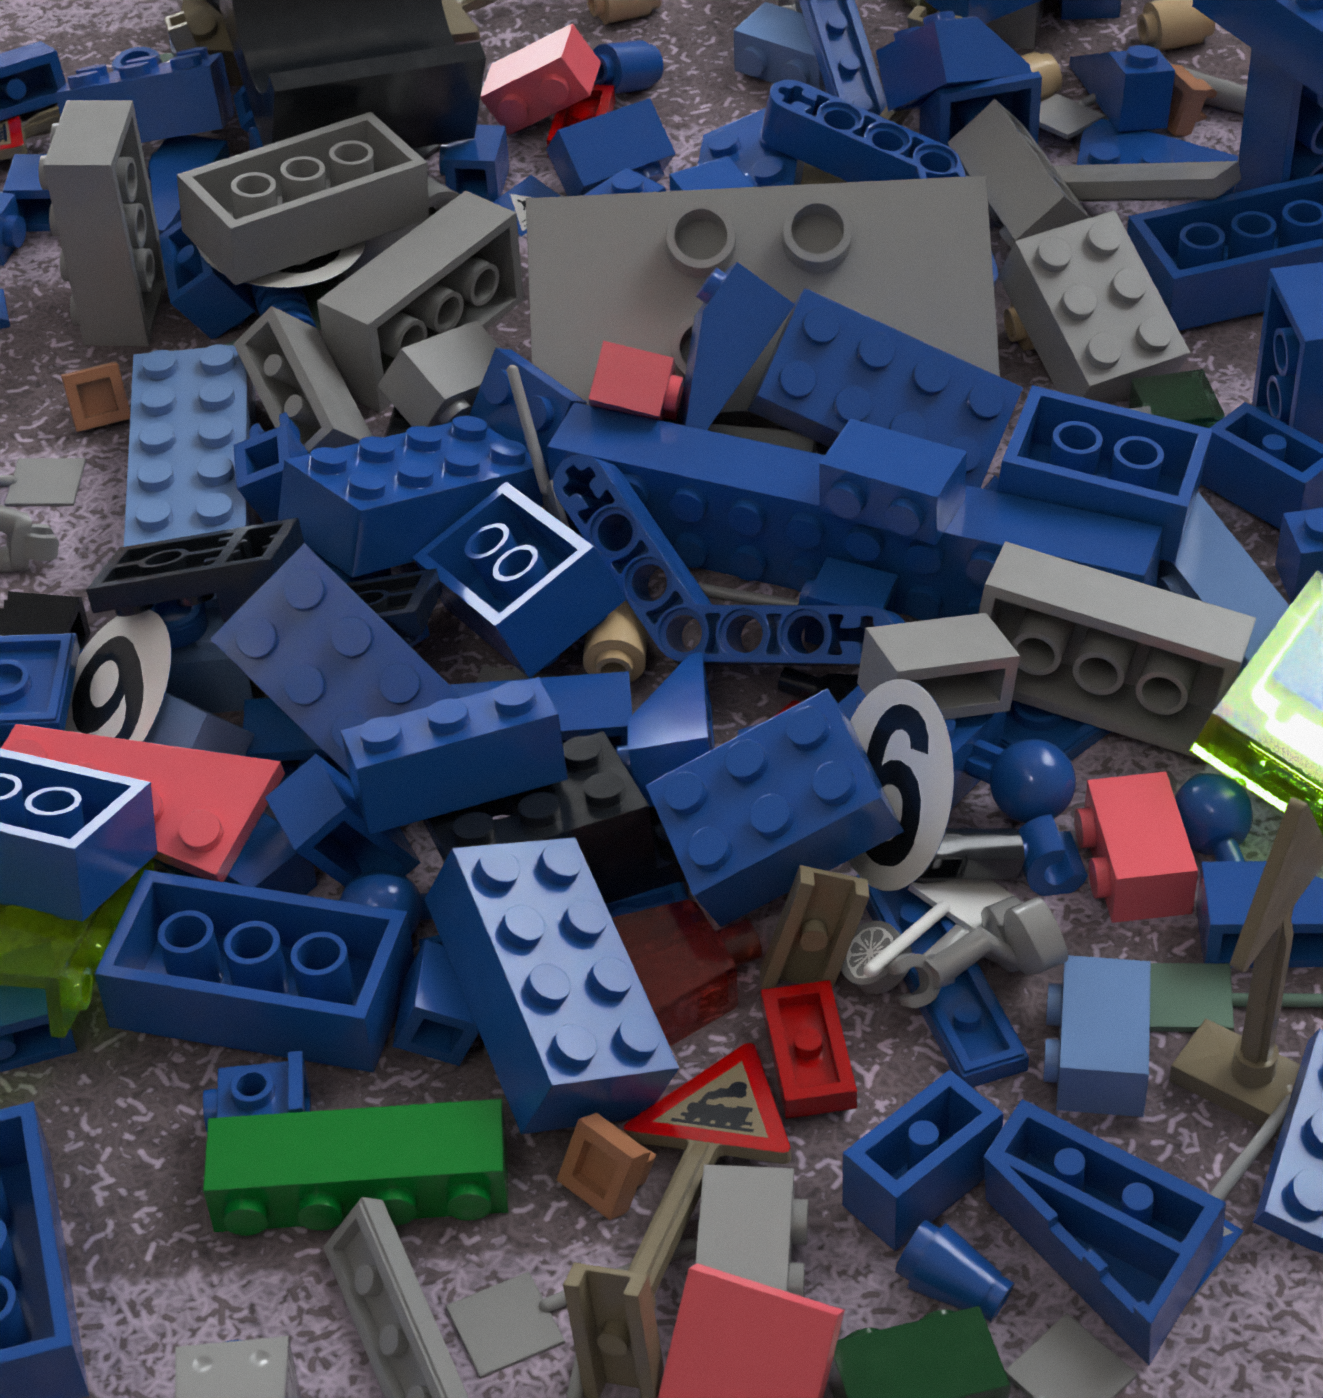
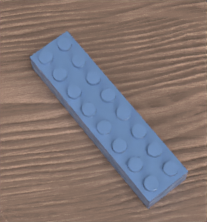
(183, 484)

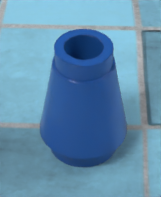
(952, 1271)

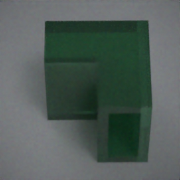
(1179, 397)

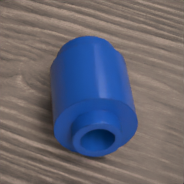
(629, 65)

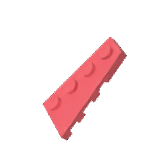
(200, 797)

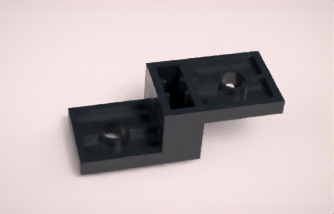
(235, 567)
(595, 805)

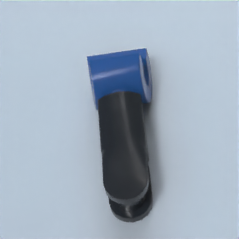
(1044, 854)

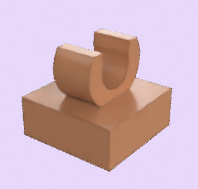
(1187, 101)
(96, 396)
(604, 1166)

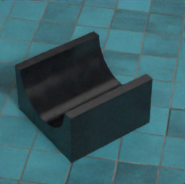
(346, 58)

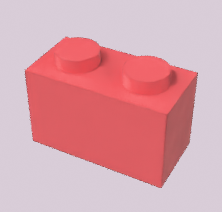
(540, 79)
(636, 383)
(1137, 847)

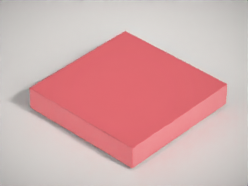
(748, 1340)

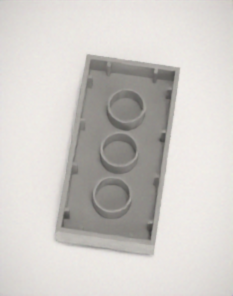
(635, 261)

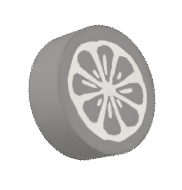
(866, 944)

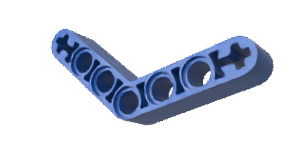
(851, 139)
(683, 596)

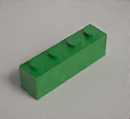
(321, 1163)

